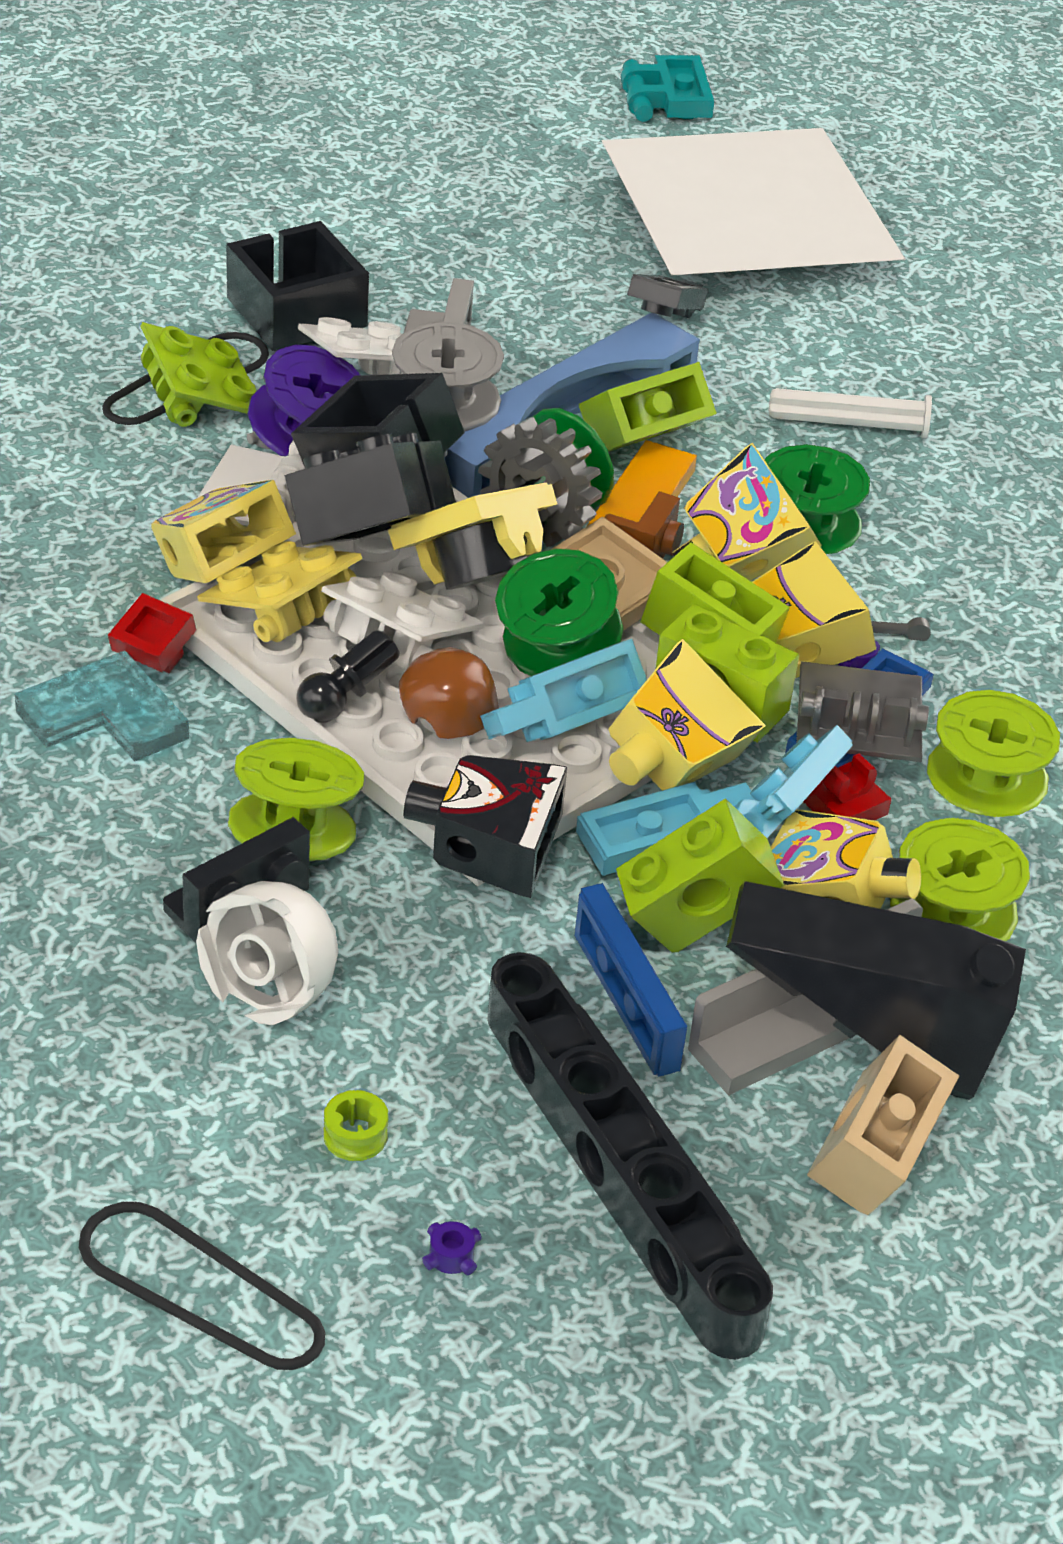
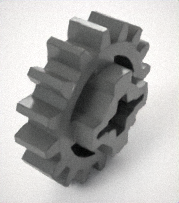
(533, 451)

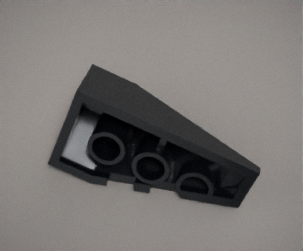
(886, 973)

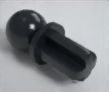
(324, 694)

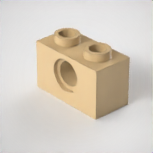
(883, 1126)

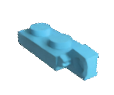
(570, 694)
(785, 791)
(631, 826)

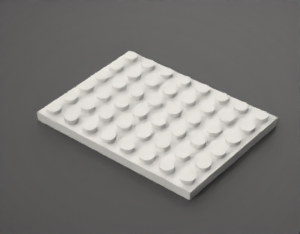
(376, 725)

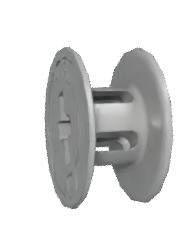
(465, 358)

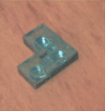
(108, 695)

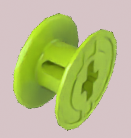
(989, 738)
(299, 782)
(968, 874)

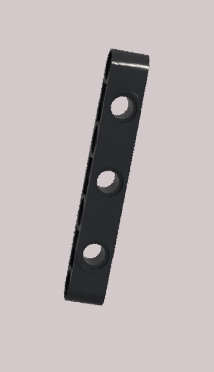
(630, 1157)

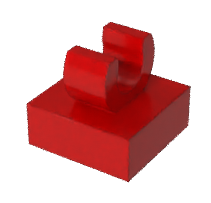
(153, 633)
(850, 792)

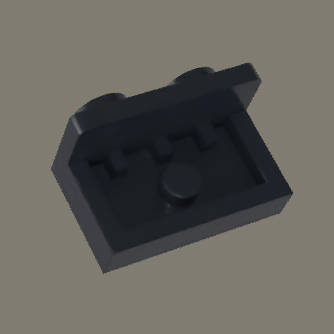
(271, 856)

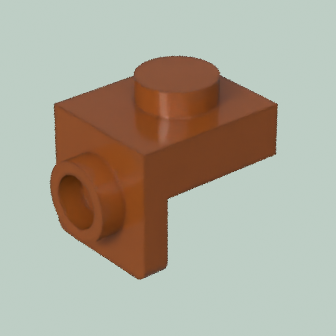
(657, 527)

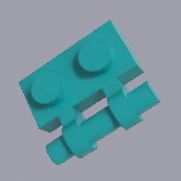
(670, 83)

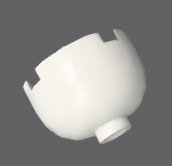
(266, 936)

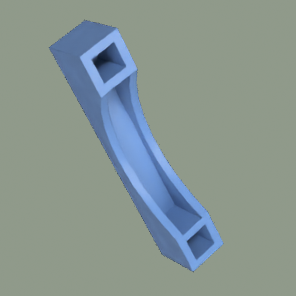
(626, 356)

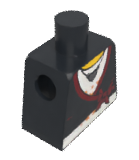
(493, 819)

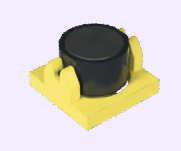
(477, 535)

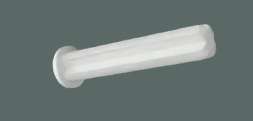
(851, 410)

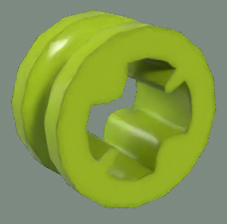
(359, 1144)

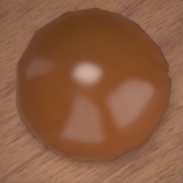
(448, 691)

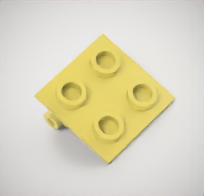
(284, 587)

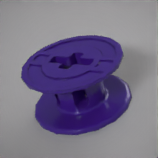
(294, 387)

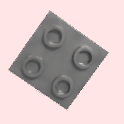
(872, 707)

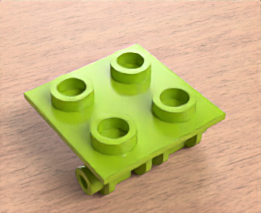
(194, 372)

